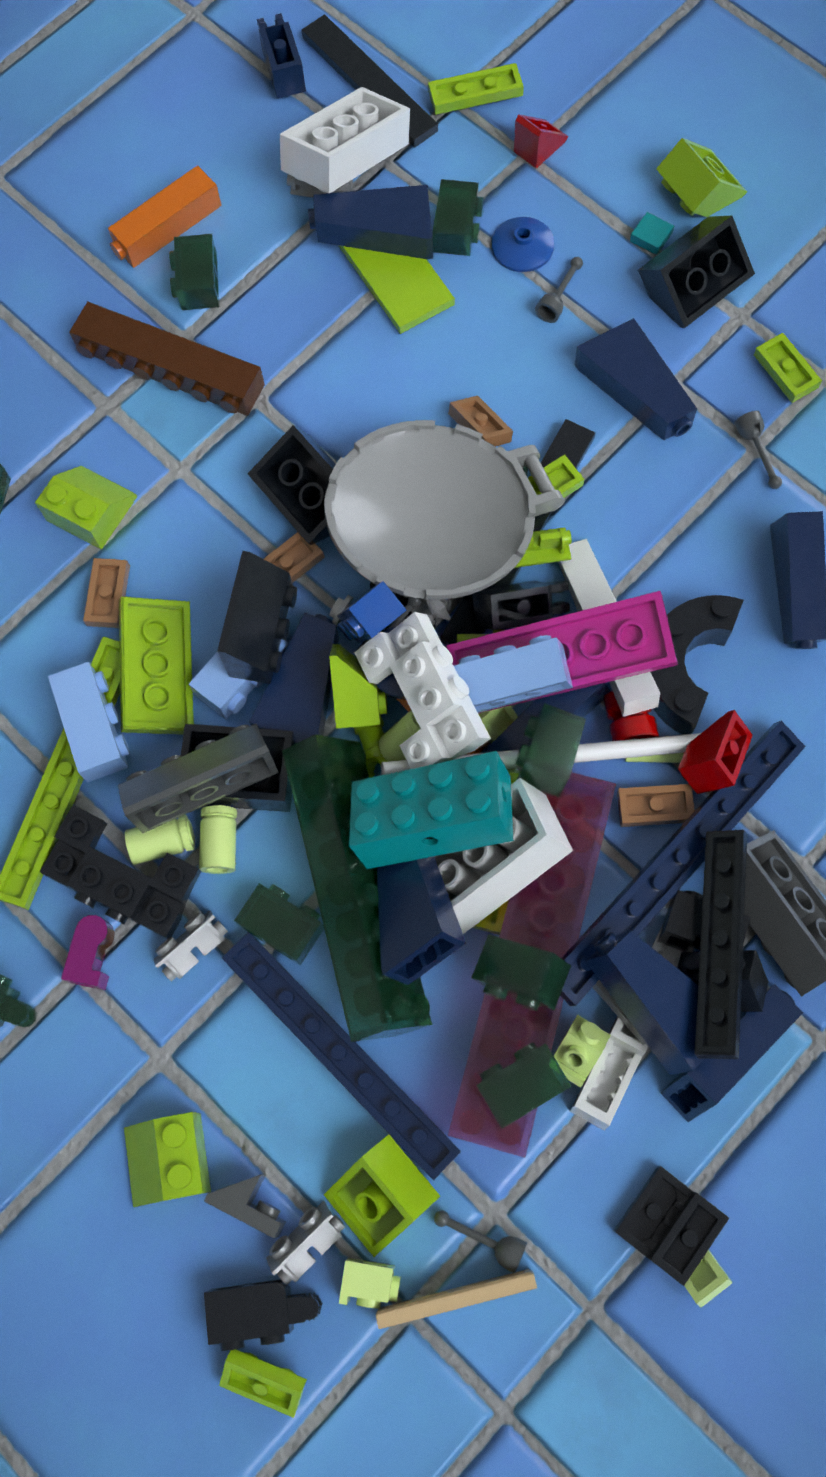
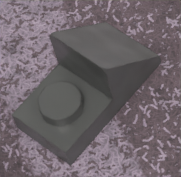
(238, 1200)

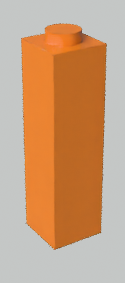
(164, 217)

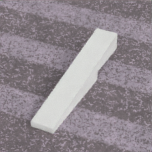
(592, 590)
(616, 1065)

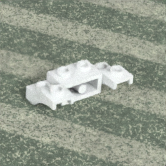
(431, 687)

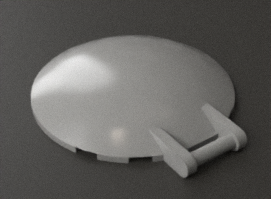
(435, 508)

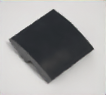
(671, 1225)

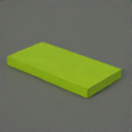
(401, 285)
(155, 665)

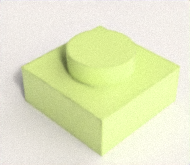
(498, 721)
(707, 1280)

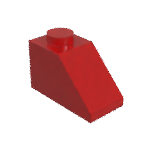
(716, 754)

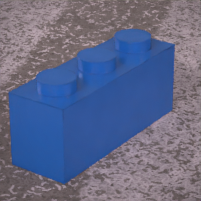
(370, 613)

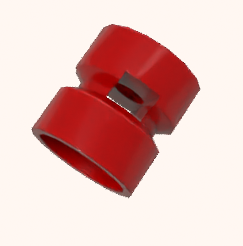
(629, 727)

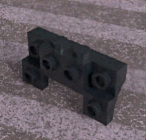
(127, 893)

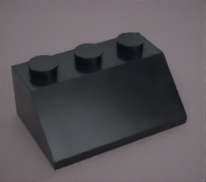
(697, 270)
(296, 482)
(256, 620)
(268, 794)

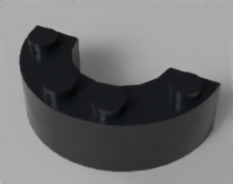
(692, 625)

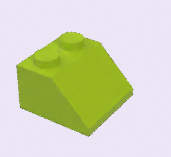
(699, 179)
(85, 504)
(354, 698)
(167, 1159)
(381, 1195)

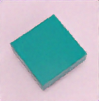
(651, 233)

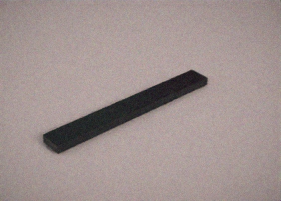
(574, 443)

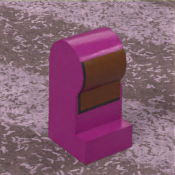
(87, 953)

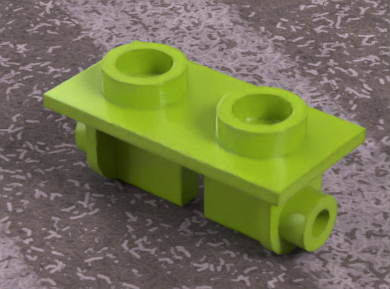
(547, 547)

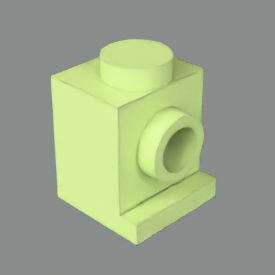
(580, 1049)
(369, 1283)

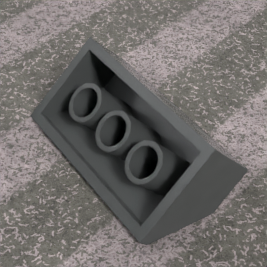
(196, 778)
(786, 912)

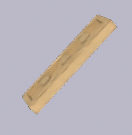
(455, 1298)

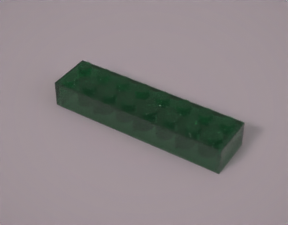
(347, 892)

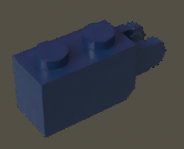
(281, 57)

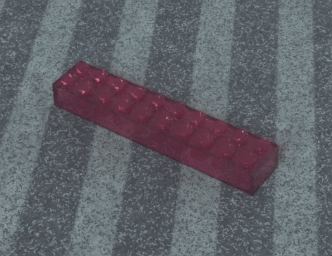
(549, 918)

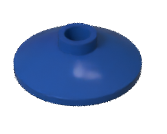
(520, 253)

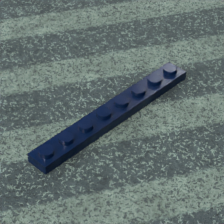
(343, 1058)

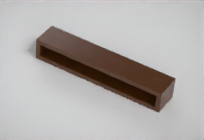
(167, 359)

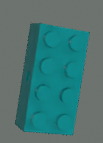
(431, 810)

